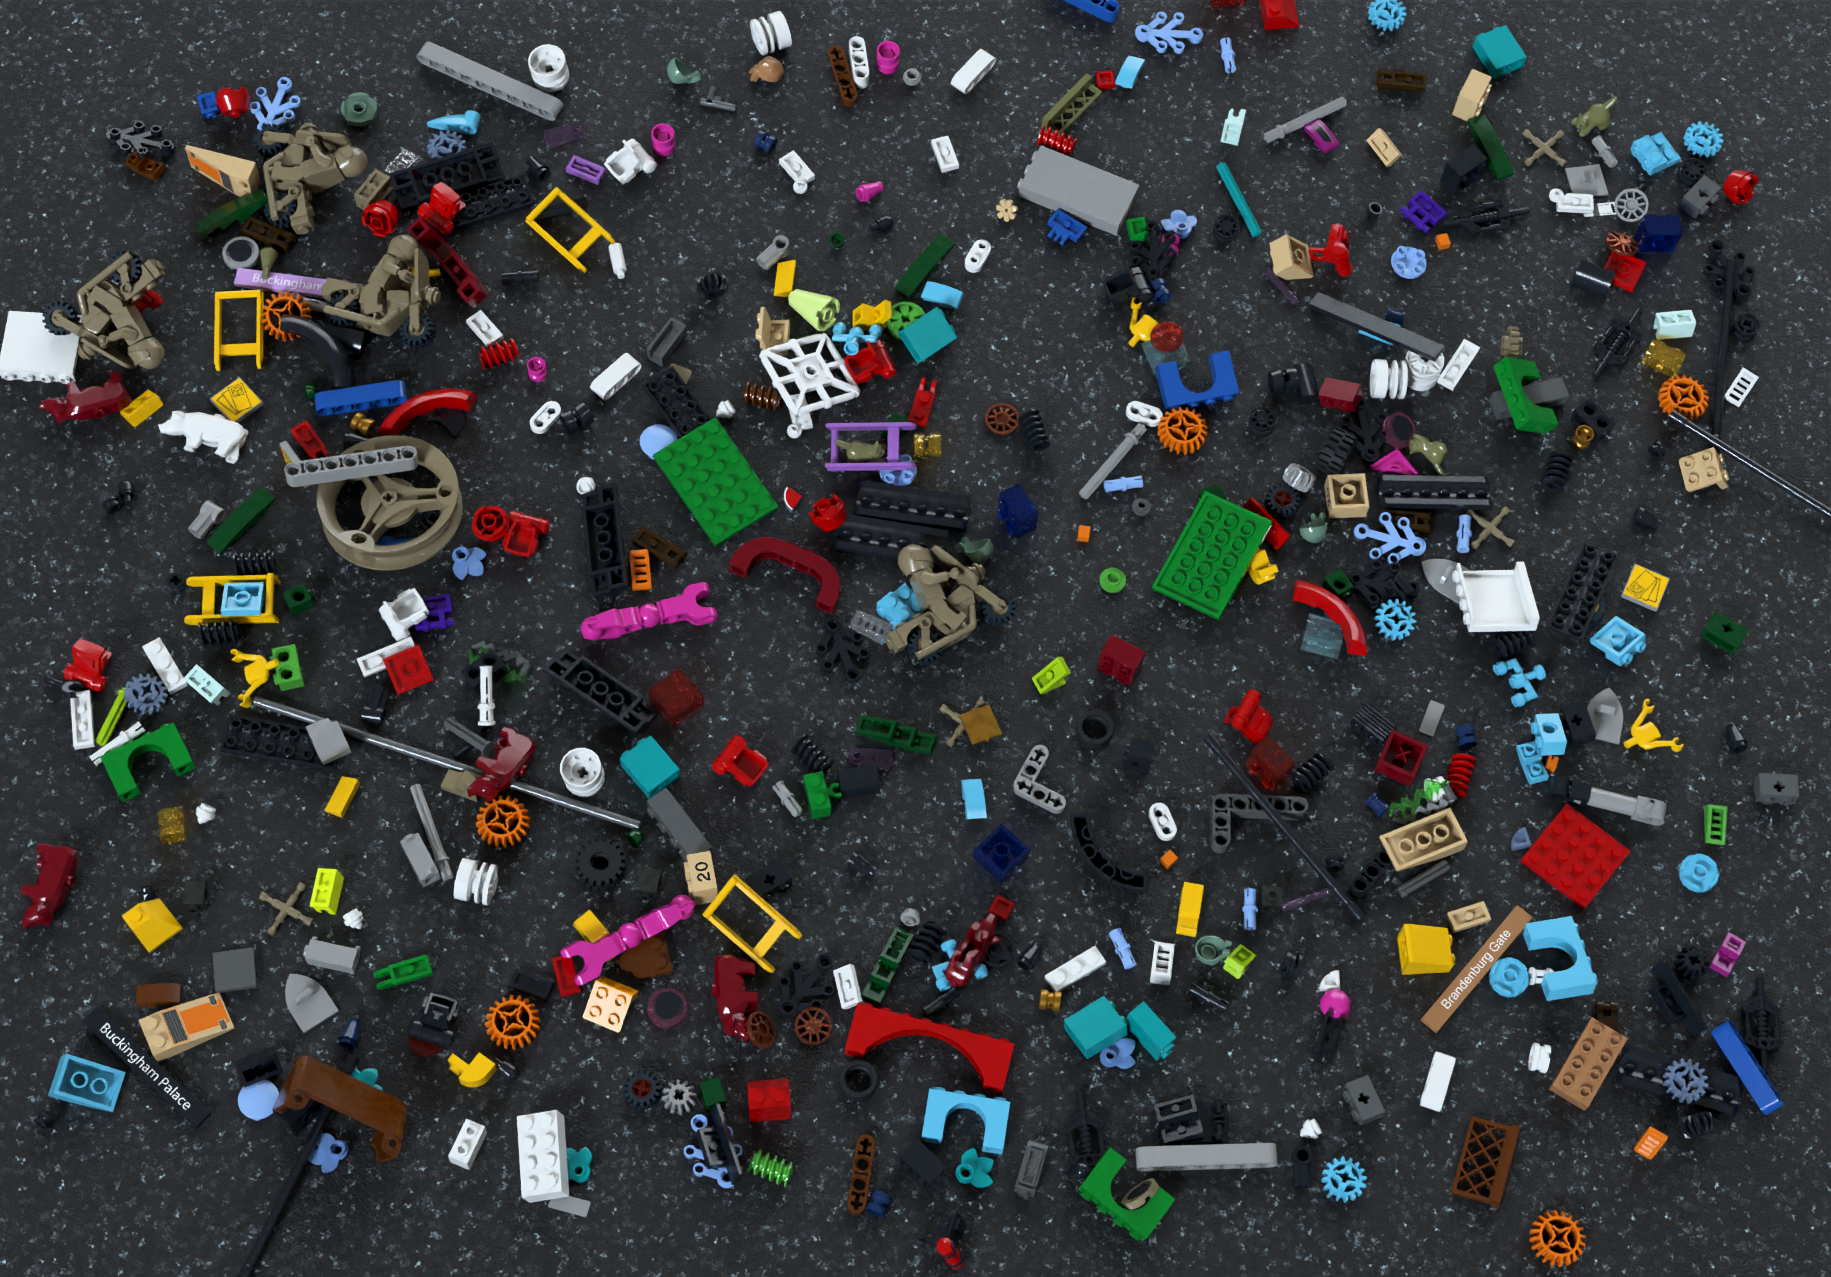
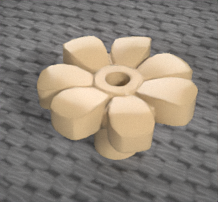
(1006, 210)

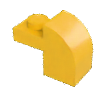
(865, 315)
(1261, 569)
(475, 1073)

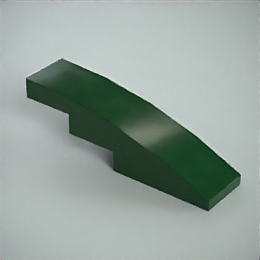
(1491, 147)
(237, 209)
(924, 265)
(240, 520)
(896, 735)
(887, 966)

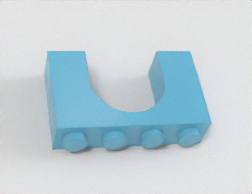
(1562, 934)
(943, 1103)

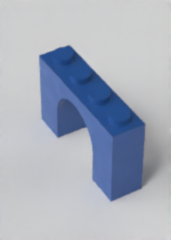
(1176, 395)

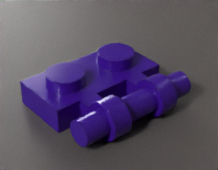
(1425, 207)
(437, 606)

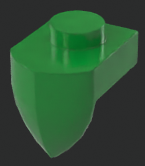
(1137, 229)

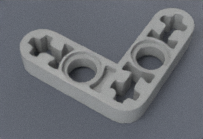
(1029, 780)

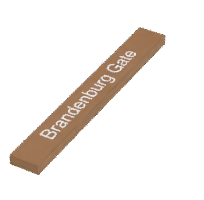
(1476, 969)

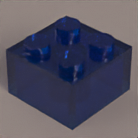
(1659, 233)
(1017, 511)
(1001, 853)

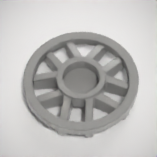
(1631, 205)

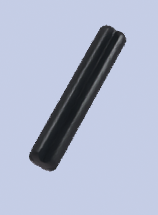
(561, 208)

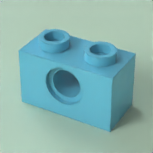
(1549, 734)

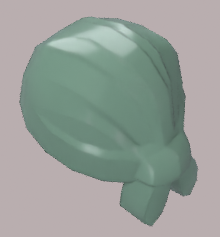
(679, 73)
(1316, 529)
(976, 551)
(1212, 949)

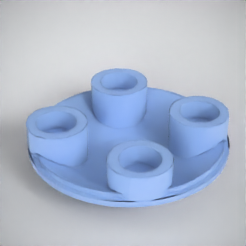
(1408, 262)
(656, 438)
(899, 477)
(258, 1099)

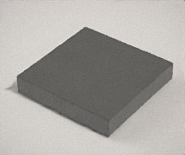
(234, 970)

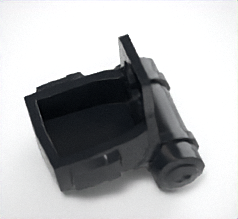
(1127, 286)
(436, 1021)

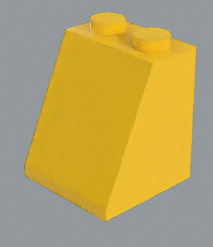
(1425, 949)

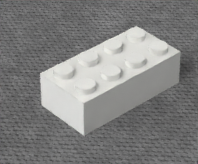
(542, 1156)

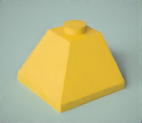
(152, 923)

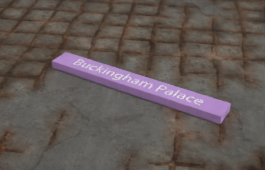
(303, 285)

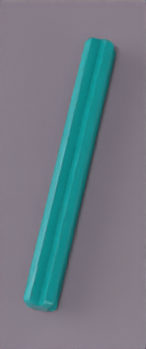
(1239, 199)

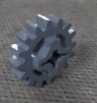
(445, 145)
(139, 687)
(1677, 1083)

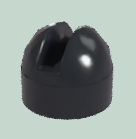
(1376, 210)

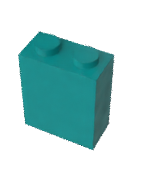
(1499, 51)
(927, 334)
(649, 766)
(1096, 1027)
(1151, 1031)

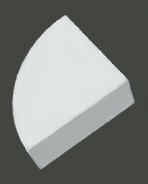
(1330, 981)

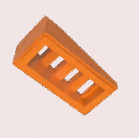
(640, 557)
(1650, 1142)

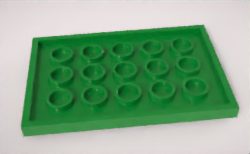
(715, 481)
(1212, 555)

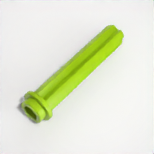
(112, 719)

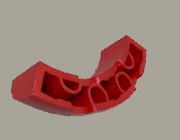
(424, 404)
(1336, 610)

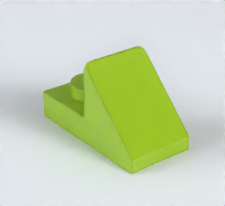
(1051, 676)
(1238, 961)

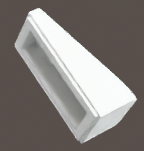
(1749, 376)
(1162, 975)

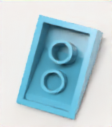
(86, 1083)

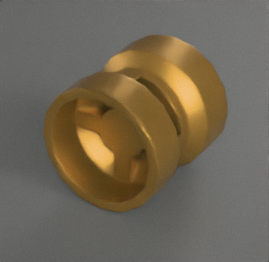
(362, 424)
(1582, 437)
(1050, 1000)

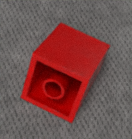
(769, 1100)

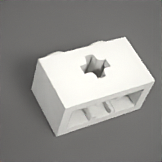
(467, 1144)

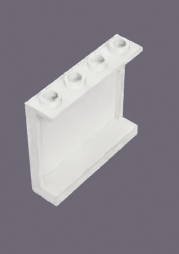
(36, 354)
(1496, 599)

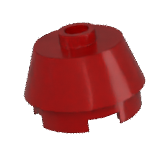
(233, 102)
(1739, 186)
(380, 218)
(828, 513)
(490, 523)

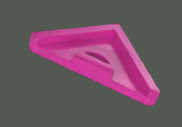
(1395, 464)

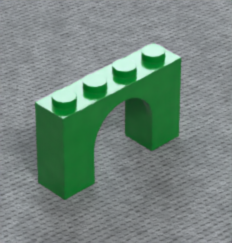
(1527, 416)
(120, 760)
(1098, 1189)

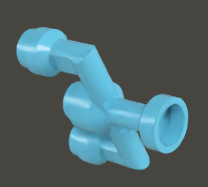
(855, 336)
(1520, 680)
(941, 982)

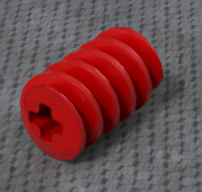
(1054, 141)
(498, 353)
(1460, 772)

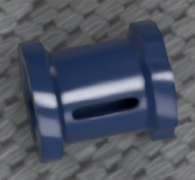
(1401, 315)
(1377, 804)

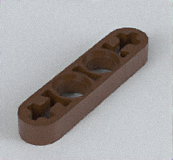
(844, 75)
(858, 1174)

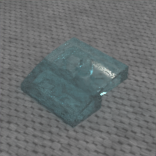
(1157, 357)
(1322, 636)

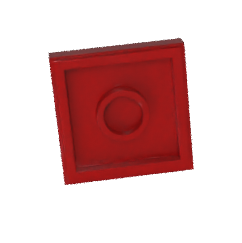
(1627, 270)
(408, 669)

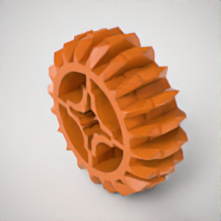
(288, 307)
(1676, 389)
(1189, 423)
(495, 824)
(499, 1012)
(1563, 1244)

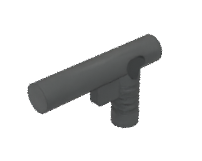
(716, 101)

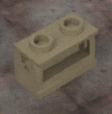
(373, 189)

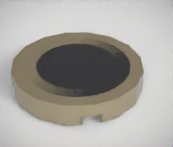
(1138, 1194)

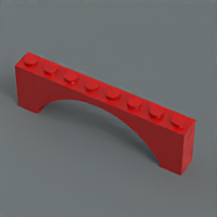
(875, 1026)

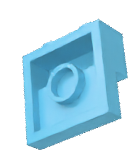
(1654, 153)
(243, 599)
(898, 606)
(1619, 641)

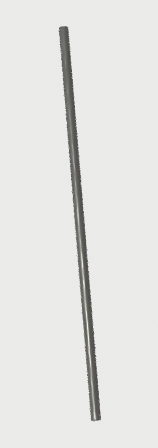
(450, 764)

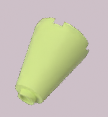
(815, 308)

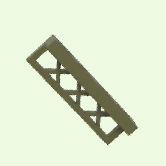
(1068, 100)

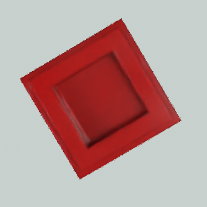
(1105, 80)
(1001, 908)

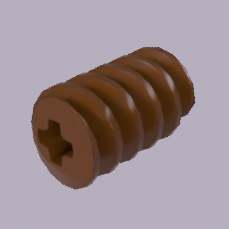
(763, 397)

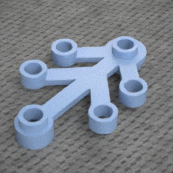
(1167, 33)
(275, 108)
(1393, 539)
(716, 1174)

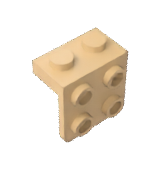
(772, 331)
(1704, 470)

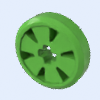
(900, 312)

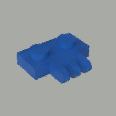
(1065, 227)

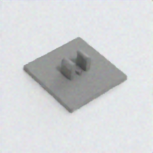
(1587, 180)

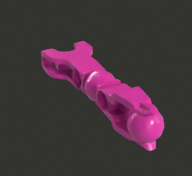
(622, 621)
(628, 936)

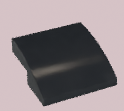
(1179, 1120)

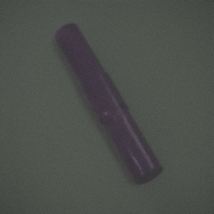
(1282, 287)
(1305, 899)

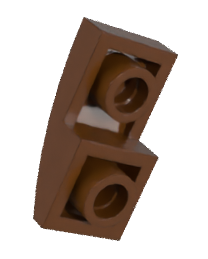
(145, 167)
(160, 993)

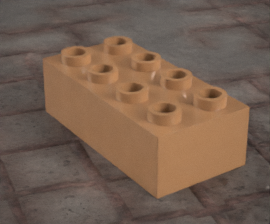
(1588, 1064)

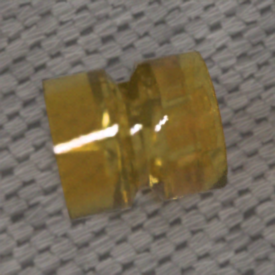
(934, 445)
(172, 825)

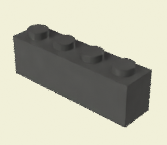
(1543, 394)
(677, 824)

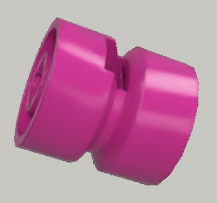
(888, 57)
(663, 140)

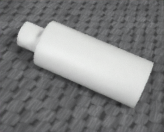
(617, 260)

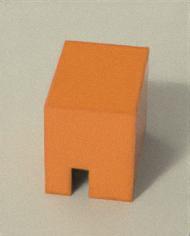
(1442, 241)
(1083, 533)
(1551, 764)
(1168, 859)

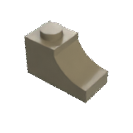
(459, 782)

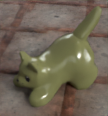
(1597, 115)
(859, 451)
(1433, 451)

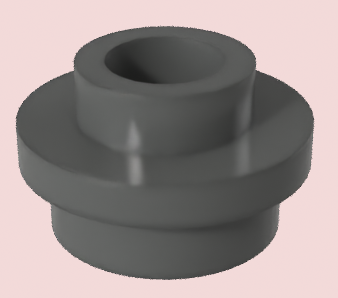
(1141, 511)

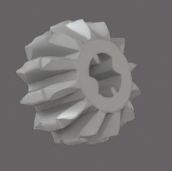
(1299, 477)
(670, 1097)

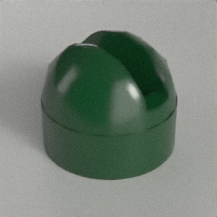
(839, 237)
(309, 390)
(635, 838)

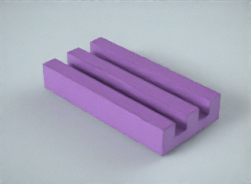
(584, 172)

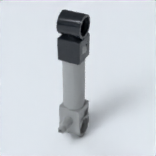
(1583, 794)

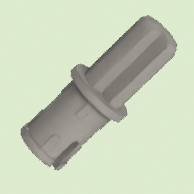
(1604, 151)
(787, 799)

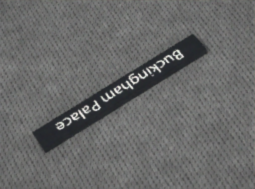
(146, 1068)

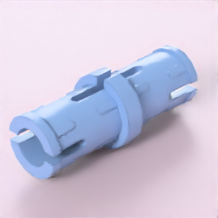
(1228, 55)
(1123, 483)
(1464, 533)
(1250, 909)
(1122, 948)

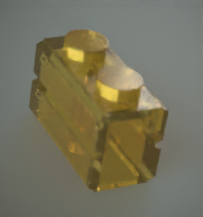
(1663, 358)

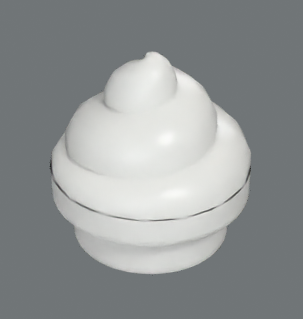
(725, 409)
(585, 485)
(205, 813)
(353, 919)
(1310, 1129)

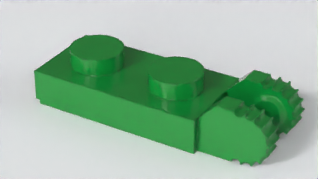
(404, 972)

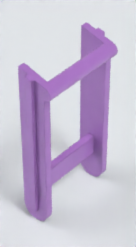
(893, 446)

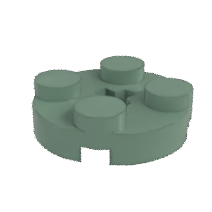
(361, 118)

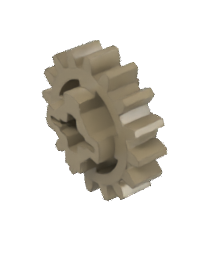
(1511, 343)

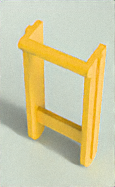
(593, 234)
(238, 349)
(208, 604)
(769, 938)

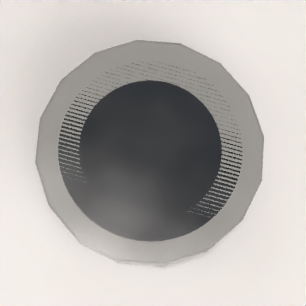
(241, 253)

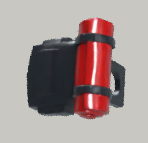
(946, 1238)

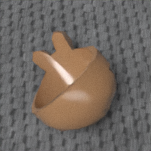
(767, 69)

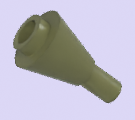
(268, 258)

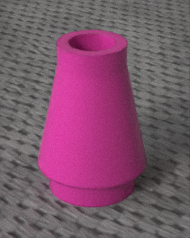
(868, 191)

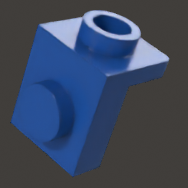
(208, 105)

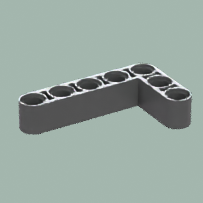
(1249, 811)

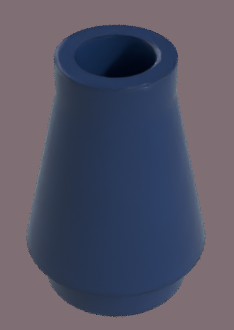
(349, 1037)

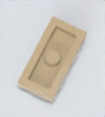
(1384, 147)
(1468, 917)

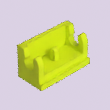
(327, 890)

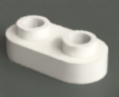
(977, 254)
(1144, 413)
(543, 417)
(1163, 822)

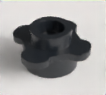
(147, 893)

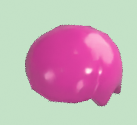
(1336, 1002)

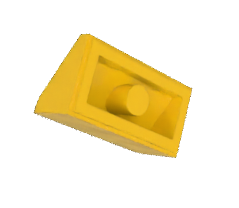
(785, 278)
(141, 408)
(342, 796)

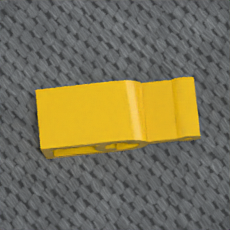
(1189, 909)
(591, 928)

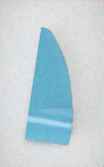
(462, 123)

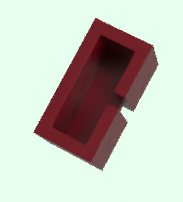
(1340, 394)

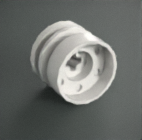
(769, 32)
(548, 68)
(1422, 371)
(1392, 379)
(577, 763)
(480, 882)

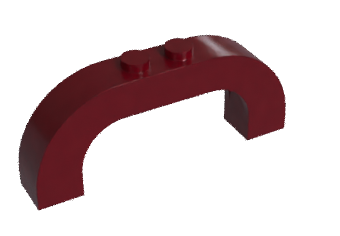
(469, 285)
(795, 557)

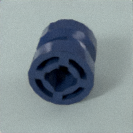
(765, 141)
(1160, 291)
(1466, 736)
(878, 1203)

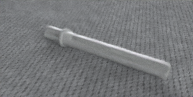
(1281, 131)
(1130, 440)
(441, 859)

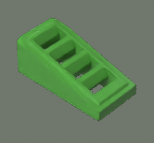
(1722, 810)

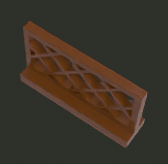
(1503, 1166)

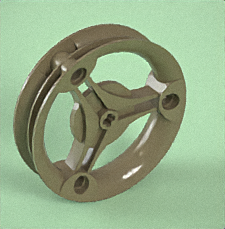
(392, 504)

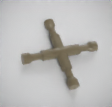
(1544, 148)
(1490, 527)
(955, 716)
(286, 908)

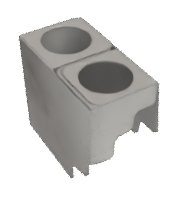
(328, 740)

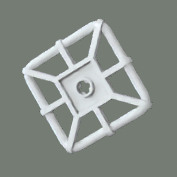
(814, 363)

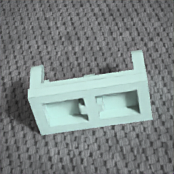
(1233, 127)
(1674, 324)
(206, 685)

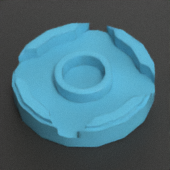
(1698, 873)
(1509, 977)

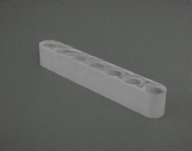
(338, 467)
(1206, 1157)

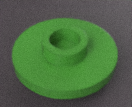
(1112, 580)

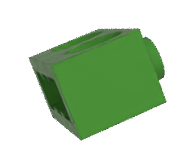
(291, 667)

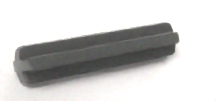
(1423, 878)

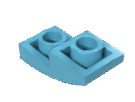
(1129, 72)
(942, 294)
(1531, 762)
(974, 798)

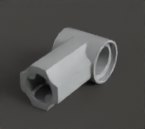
(773, 253)
(209, 515)

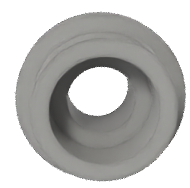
(911, 73)
(910, 917)

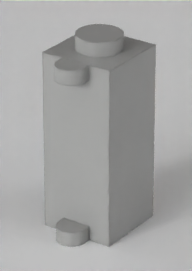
(420, 859)
(332, 956)

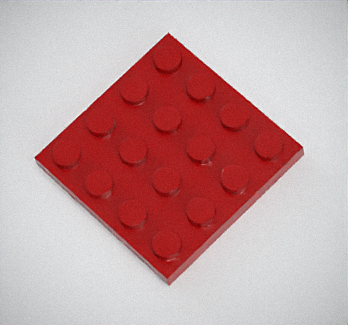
(1575, 856)

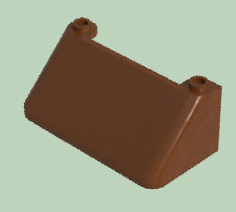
(349, 1096)

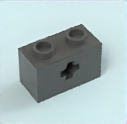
(1699, 197)
(1784, 783)
(1364, 1090)

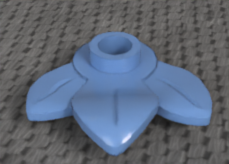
(1179, 223)
(470, 564)
(1121, 1051)
(325, 1155)

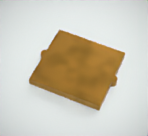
(980, 725)

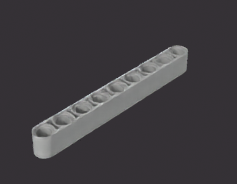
(490, 81)

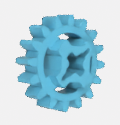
(1387, 14)
(1703, 139)
(1403, 620)
(1336, 1177)

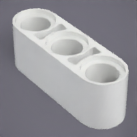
(857, 53)
(973, 71)
(615, 376)
(1437, 1081)

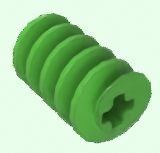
(771, 1167)

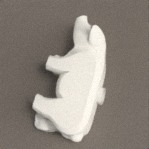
(209, 430)

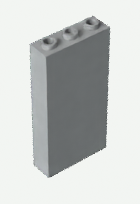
(1078, 190)

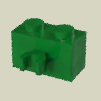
(819, 794)

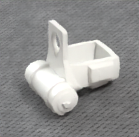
(629, 161)
(403, 613)

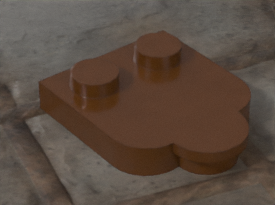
(647, 959)

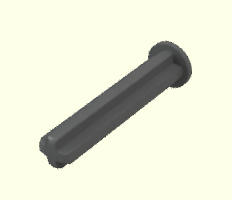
(469, 736)

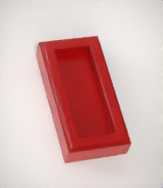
(565, 975)

